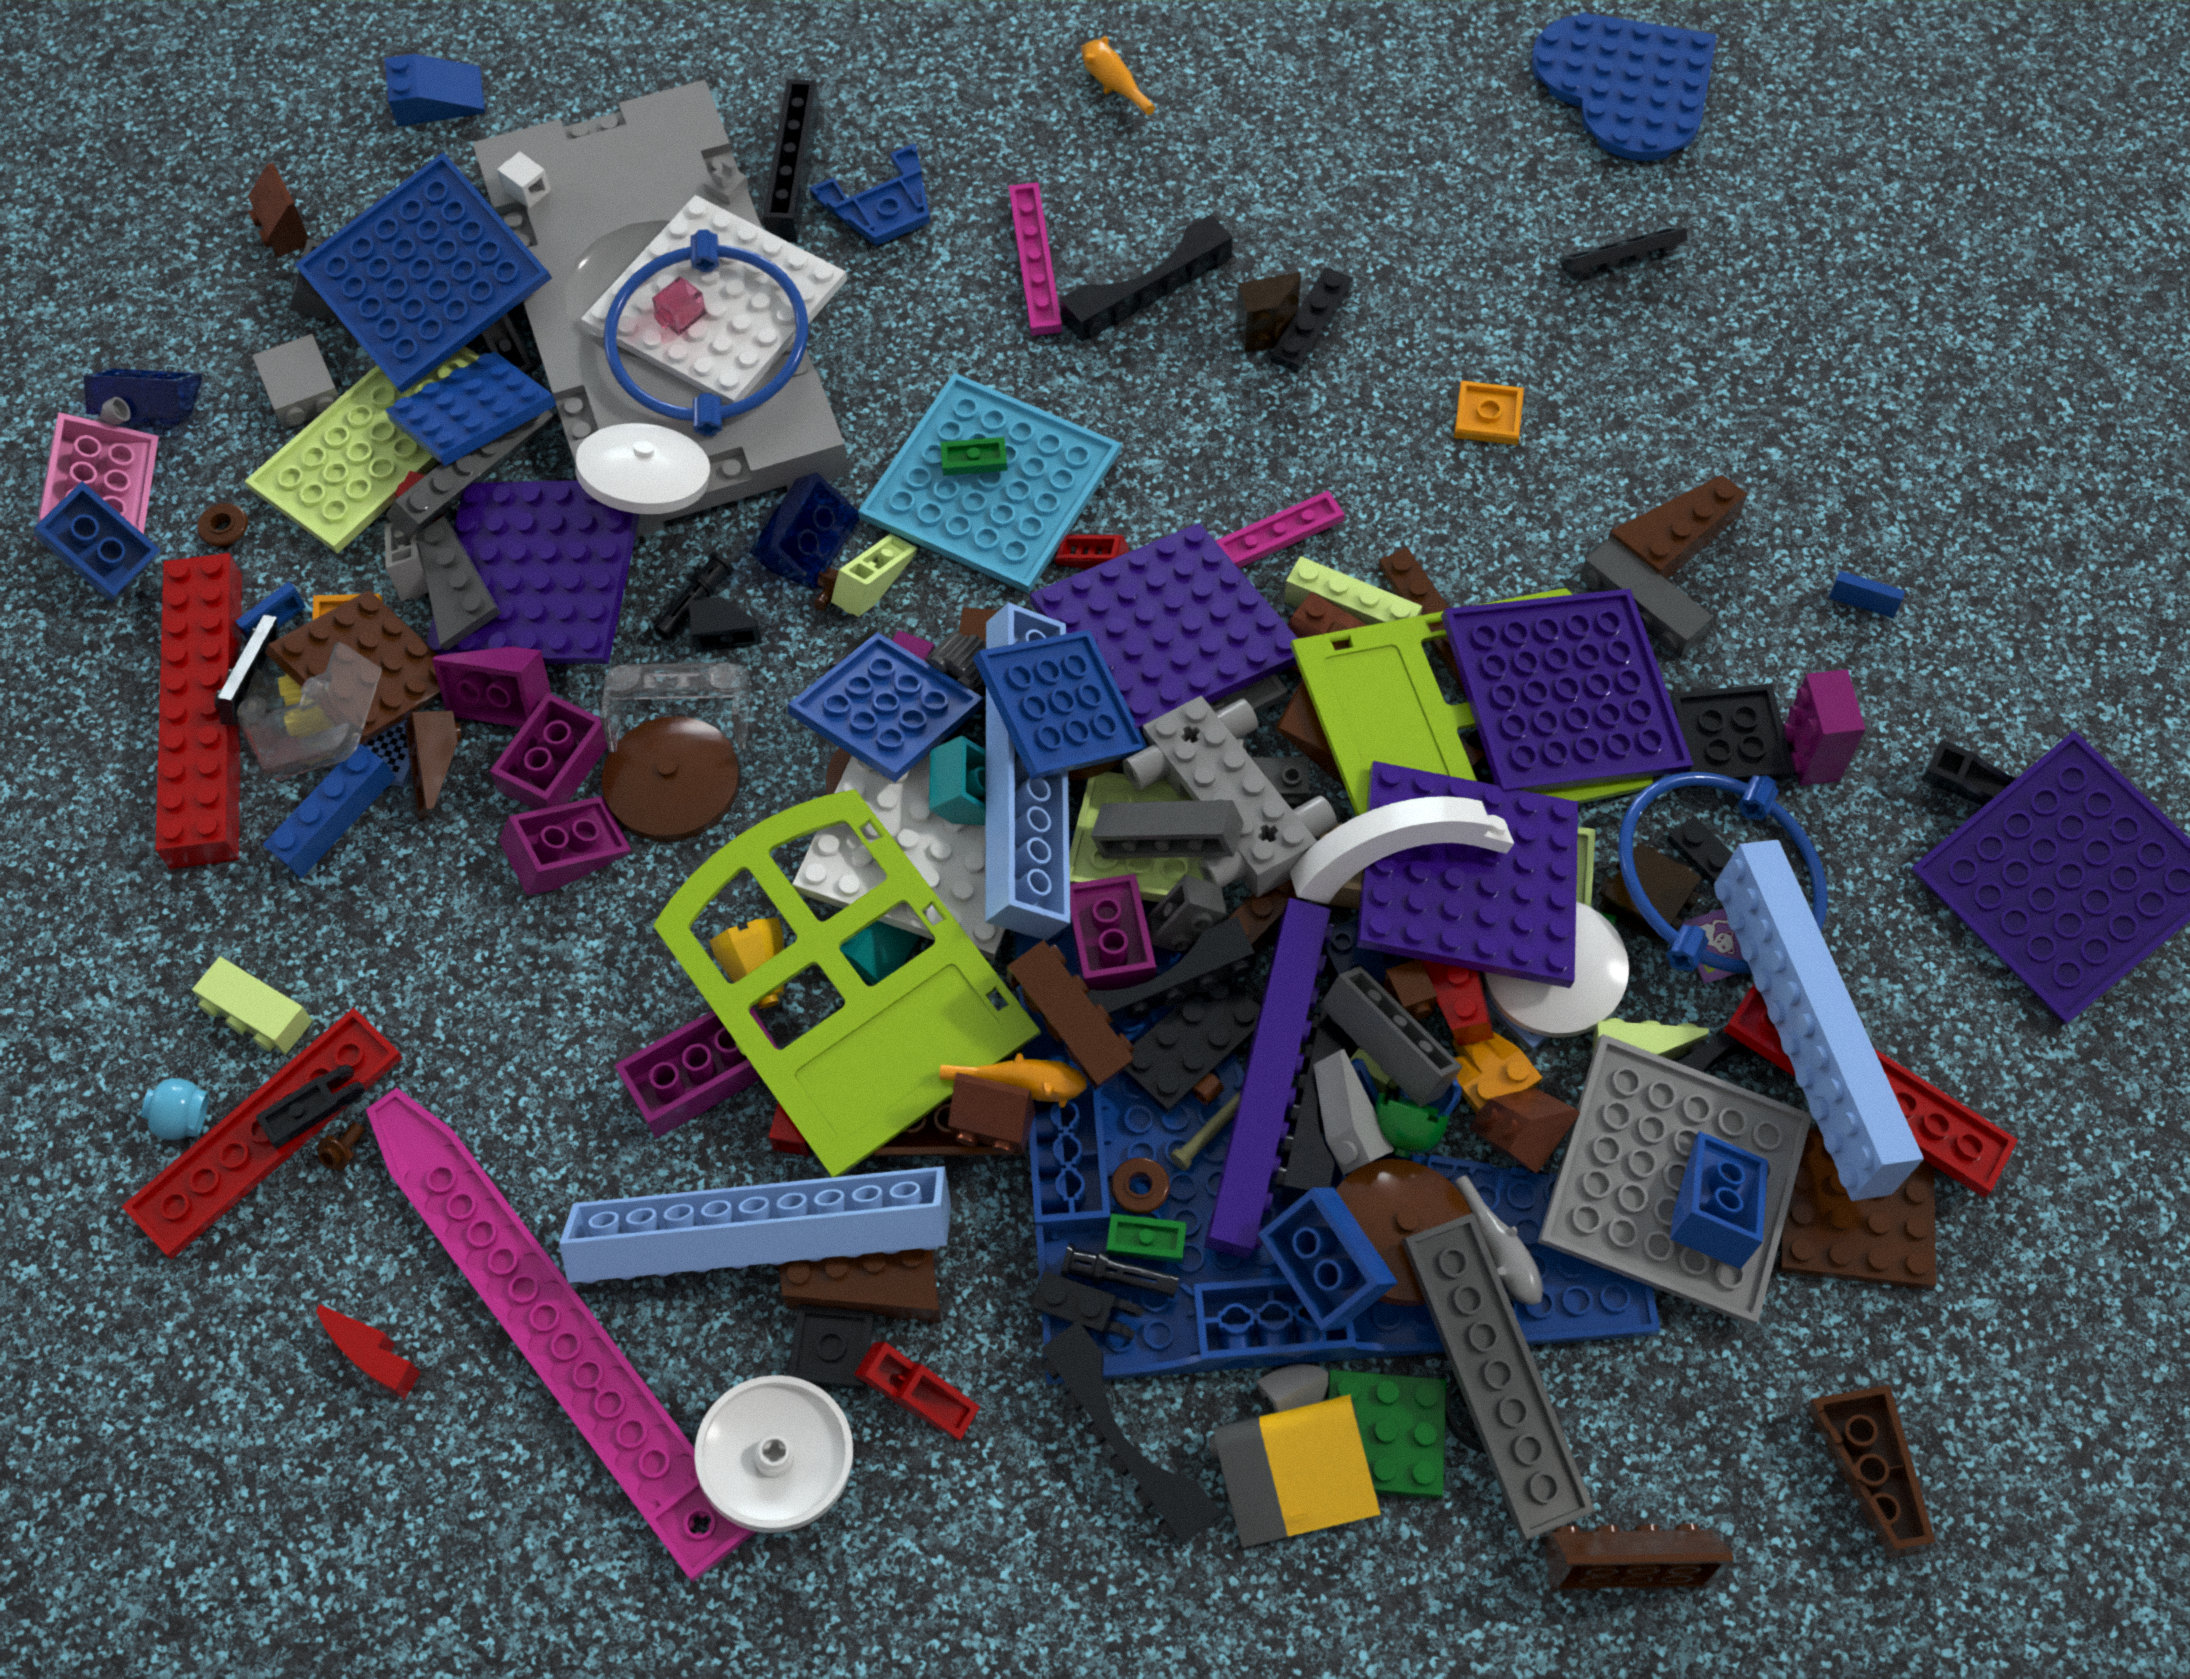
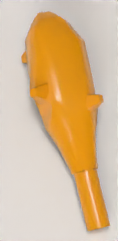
(1112, 72)
(1046, 1079)

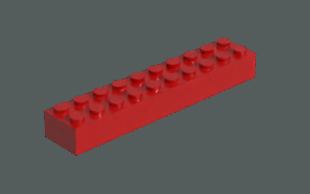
(195, 752)

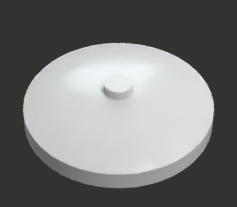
(642, 468)
(1572, 1011)
(773, 1454)

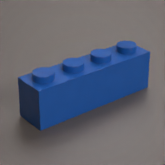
(329, 811)

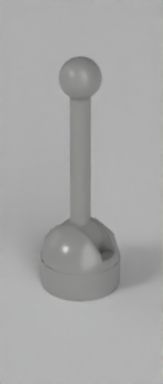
(114, 411)

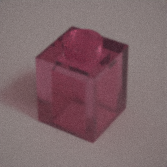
(678, 306)

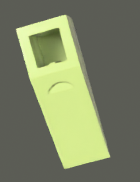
(1652, 1036)

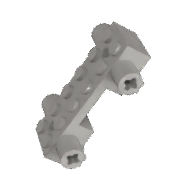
(1203, 758)

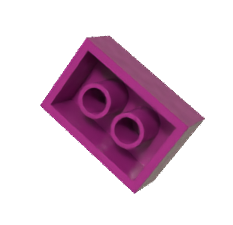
(1823, 727)
(550, 754)

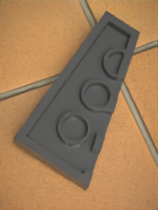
(454, 585)

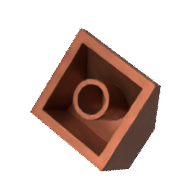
(276, 213)
(1315, 617)
(991, 1114)
(1524, 1125)

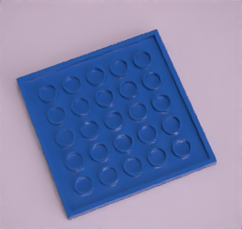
(423, 272)

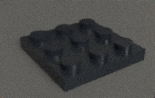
(1734, 732)

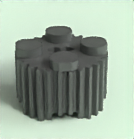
(955, 659)

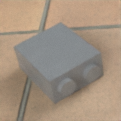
(296, 380)

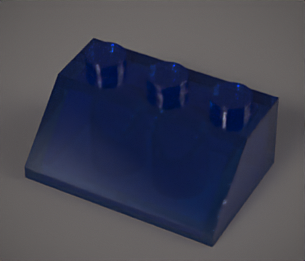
(146, 392)
(805, 531)

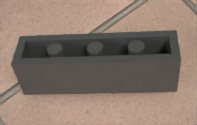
(1662, 607)
(1167, 829)
(1390, 1036)

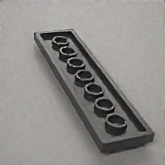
(1498, 1377)

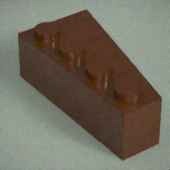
(1683, 526)
(1070, 1013)
(889, 1284)
(1874, 1458)

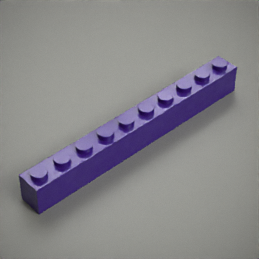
(1268, 1079)

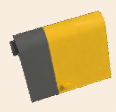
(1295, 1470)

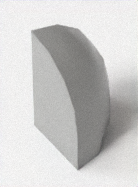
(1294, 1386)

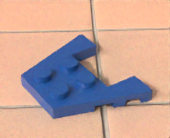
(884, 209)

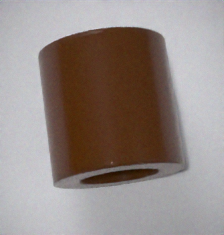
(1208, 1089)

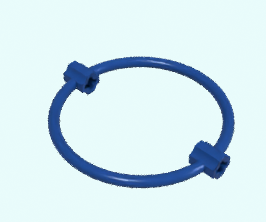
(707, 408)
(1756, 802)

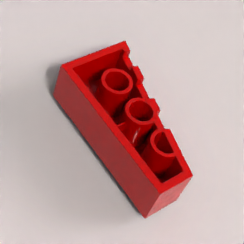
(1461, 1001)

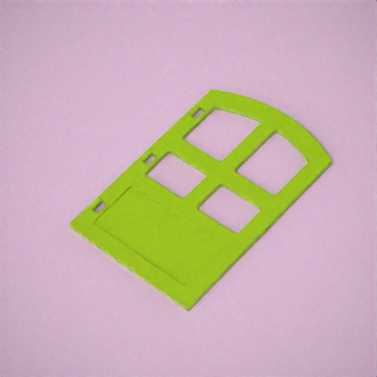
(1388, 709)
(880, 1055)

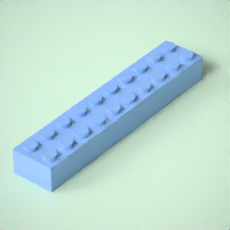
(1024, 817)
(1817, 1022)
(756, 1225)

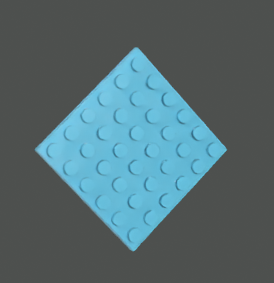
(991, 520)

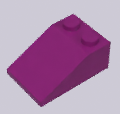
(493, 684)
(562, 843)
(1111, 933)

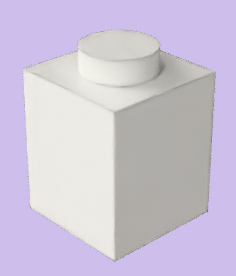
(524, 179)

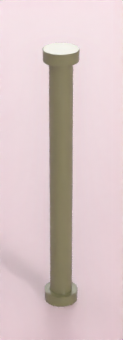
(1183, 1157)

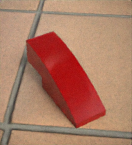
(370, 1352)
(916, 1389)

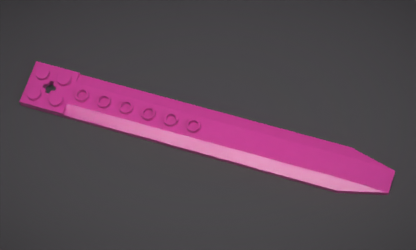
(553, 1330)

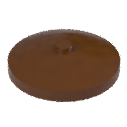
(671, 779)
(1395, 1202)

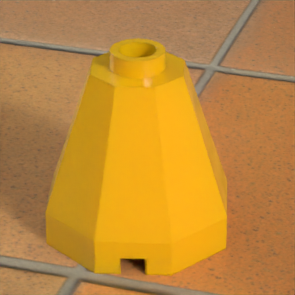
(748, 949)

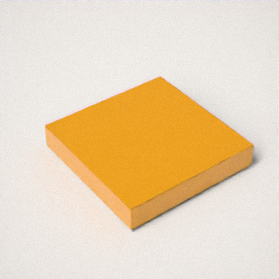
(1489, 412)

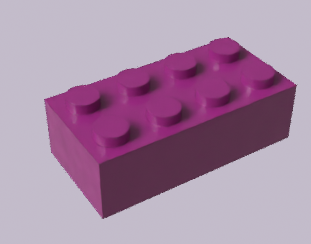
(687, 1073)

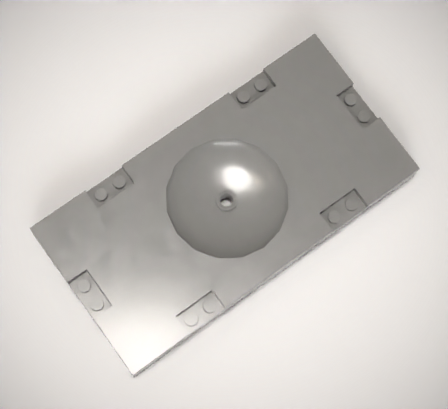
(609, 198)

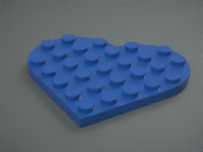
(1633, 80)

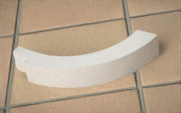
(1391, 830)

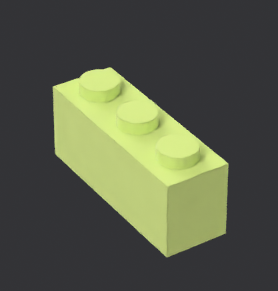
(251, 1006)

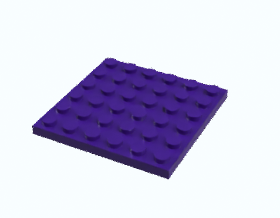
(550, 565)
(1173, 623)
(1565, 691)
(2066, 877)
(1472, 902)

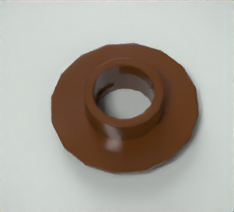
(220, 514)
(1136, 1169)

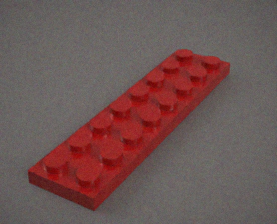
(1944, 1129)
(237, 1151)

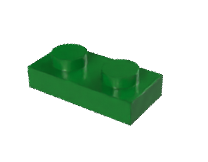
(973, 456)
(1146, 1238)

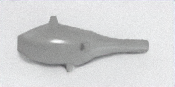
(1510, 1255)

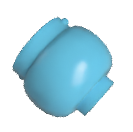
(175, 1109)

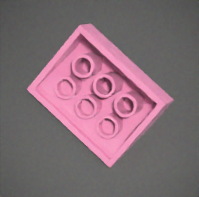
(107, 459)

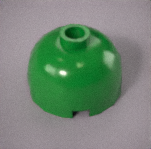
(1408, 1125)

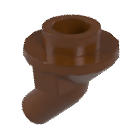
(828, 581)
(337, 1153)

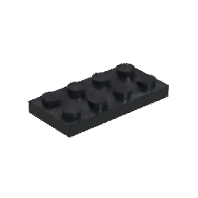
(1191, 1043)

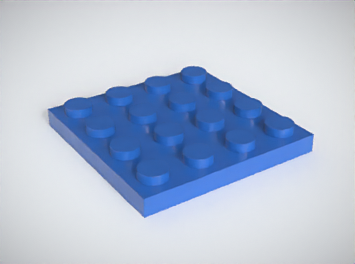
(470, 407)
(1059, 703)
(885, 706)

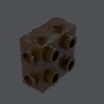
(1667, 885)

